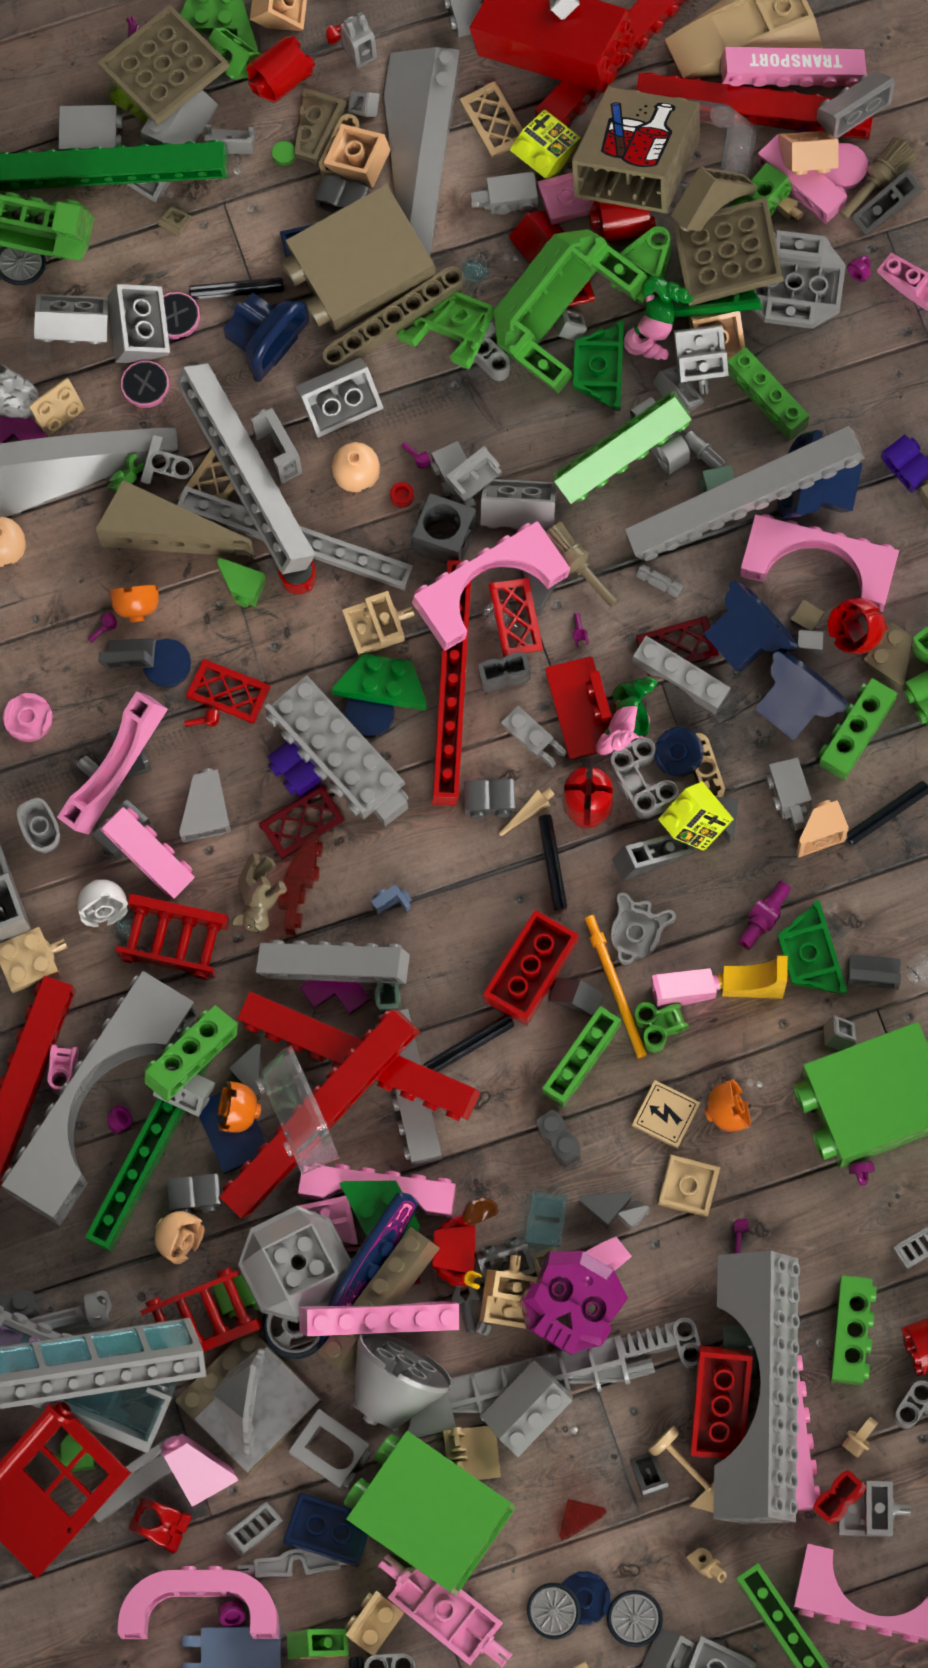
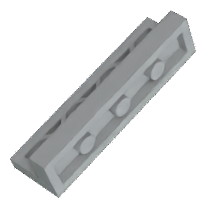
(145, 1473)

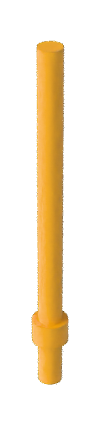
(598, 941)

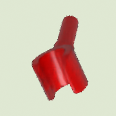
(333, 34)
(211, 719)

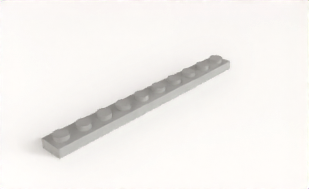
(325, 547)

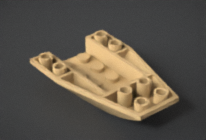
(741, 23)

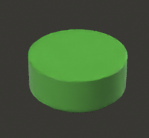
(283, 153)

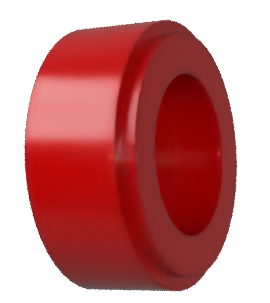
(402, 495)

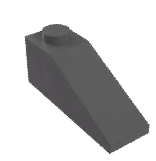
(889, 201)
(650, 855)

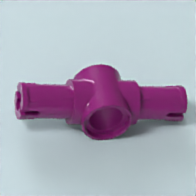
(764, 915)

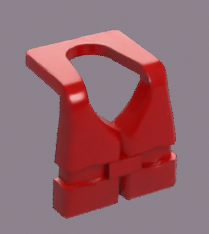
(169, 1530)

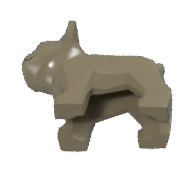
(257, 893)

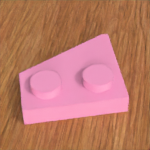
(340, 1214)

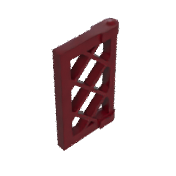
(694, 657)
(303, 801)

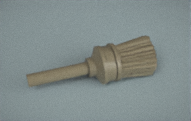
(883, 171)
(577, 559)

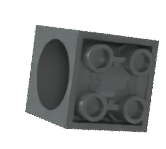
(437, 510)

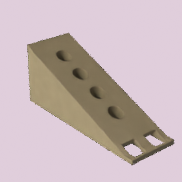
(152, 523)

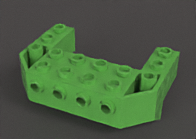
(61, 235)
(548, 290)

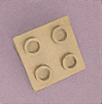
(56, 407)
(473, 1451)

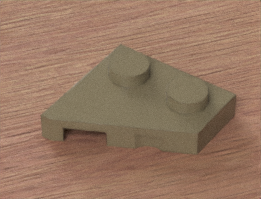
(891, 655)

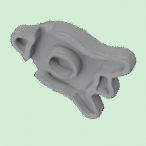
(637, 930)

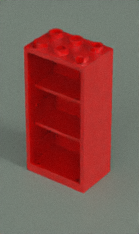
(576, 50)

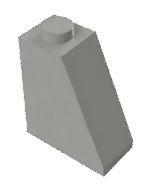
(205, 808)

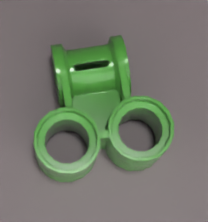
(660, 1024)

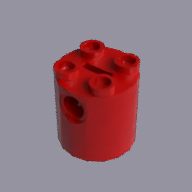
(279, 69)
(619, 222)
(916, 1344)

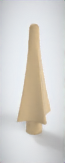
(788, 208)
(534, 805)

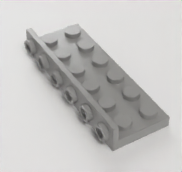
(334, 747)

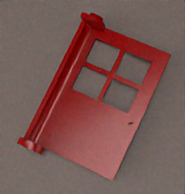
(30, 1520)

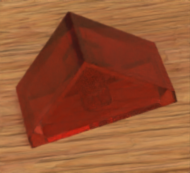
(578, 1517)

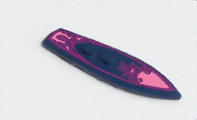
(374, 1251)

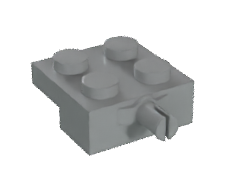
(700, 355)
(873, 1512)

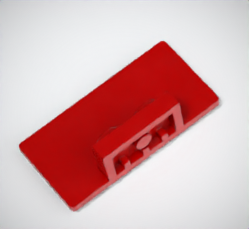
(579, 705)

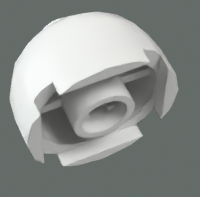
(101, 902)

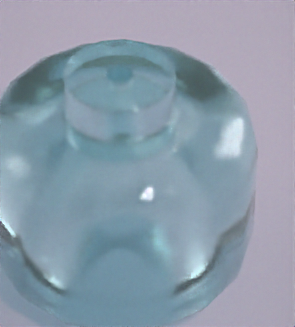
(476, 270)
(123, 929)

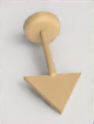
(706, 1499)

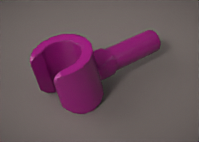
(421, 460)
(109, 623)
(579, 633)
(740, 1226)

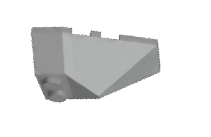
(237, 1396)

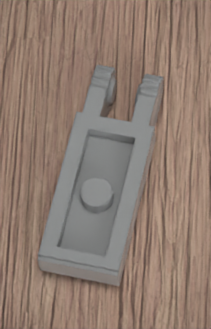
(532, 735)

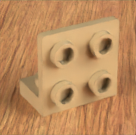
(373, 1623)

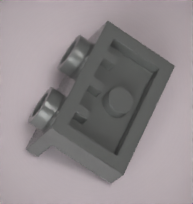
(498, 1256)

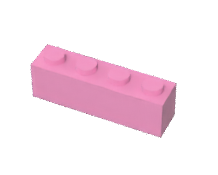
(810, 189)
(147, 852)

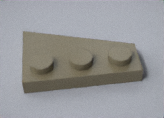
(317, 122)

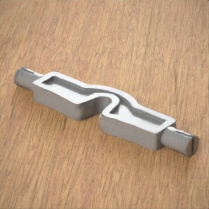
(283, 1565)

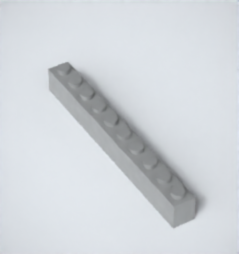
(245, 468)
(745, 494)

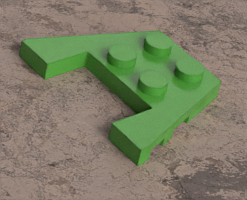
(212, 14)
(457, 318)

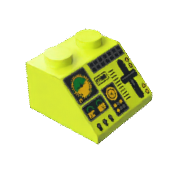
(545, 144)
(696, 817)

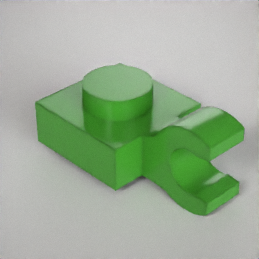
(127, 475)

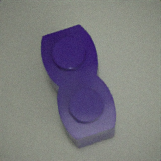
(907, 462)
(296, 772)

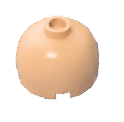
(355, 467)
(11, 541)
(177, 1235)

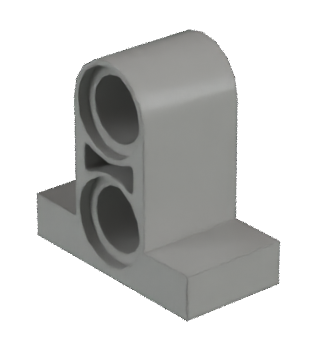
(492, 356)
(170, 466)

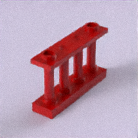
(166, 912)
(221, 1333)

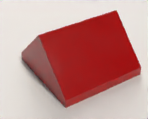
(533, 234)

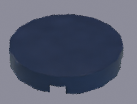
(171, 663)
(369, 717)
(678, 752)
(592, 1595)

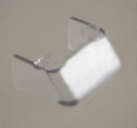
(738, 143)
(297, 1112)

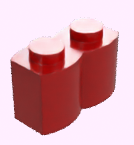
(844, 1492)

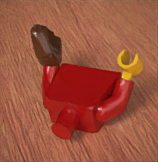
(457, 1243)

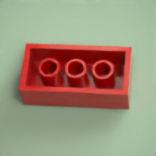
(530, 967)
(720, 1401)

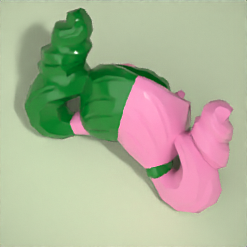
(658, 318)
(630, 716)

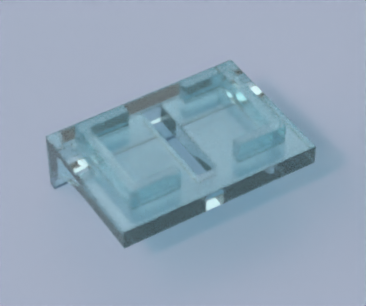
(546, 1206)

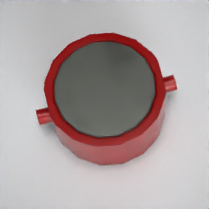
(299, 581)

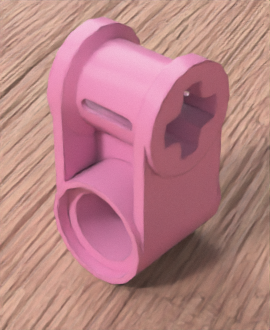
(61, 1064)

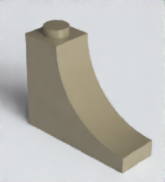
(707, 194)

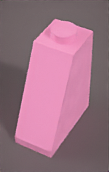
(684, 987)
(196, 1468)

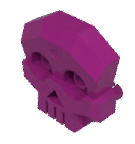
(583, 1283)

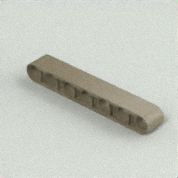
(397, 309)

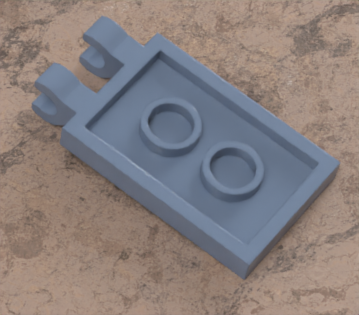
(233, 1649)

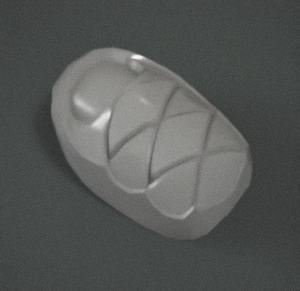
(39, 825)

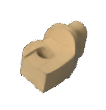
(857, 1442)
(708, 1568)

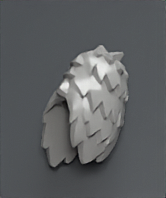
(15, 394)

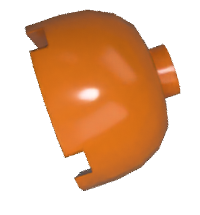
(135, 601)
(238, 1108)
(727, 1108)

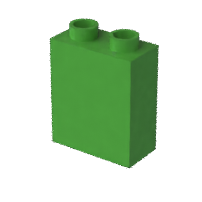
(868, 1096)
(428, 1511)

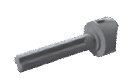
(93, 1311)

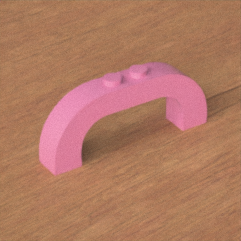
(198, 1583)

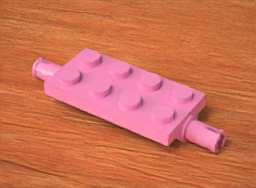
(452, 1619)

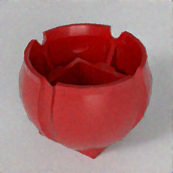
(847, 631)

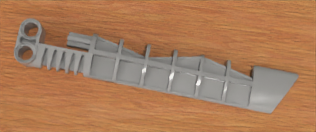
(596, 1365)

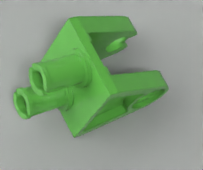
(649, 256)

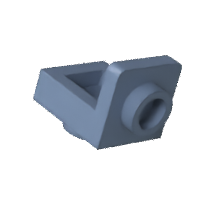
(385, 899)

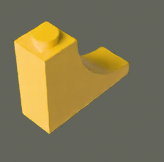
(755, 981)

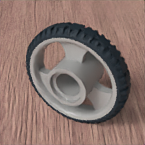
(281, 1344)

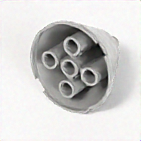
(394, 1381)

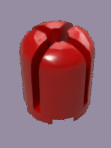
(579, 787)

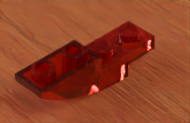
(300, 875)

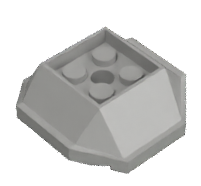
(820, 277)
(268, 1267)

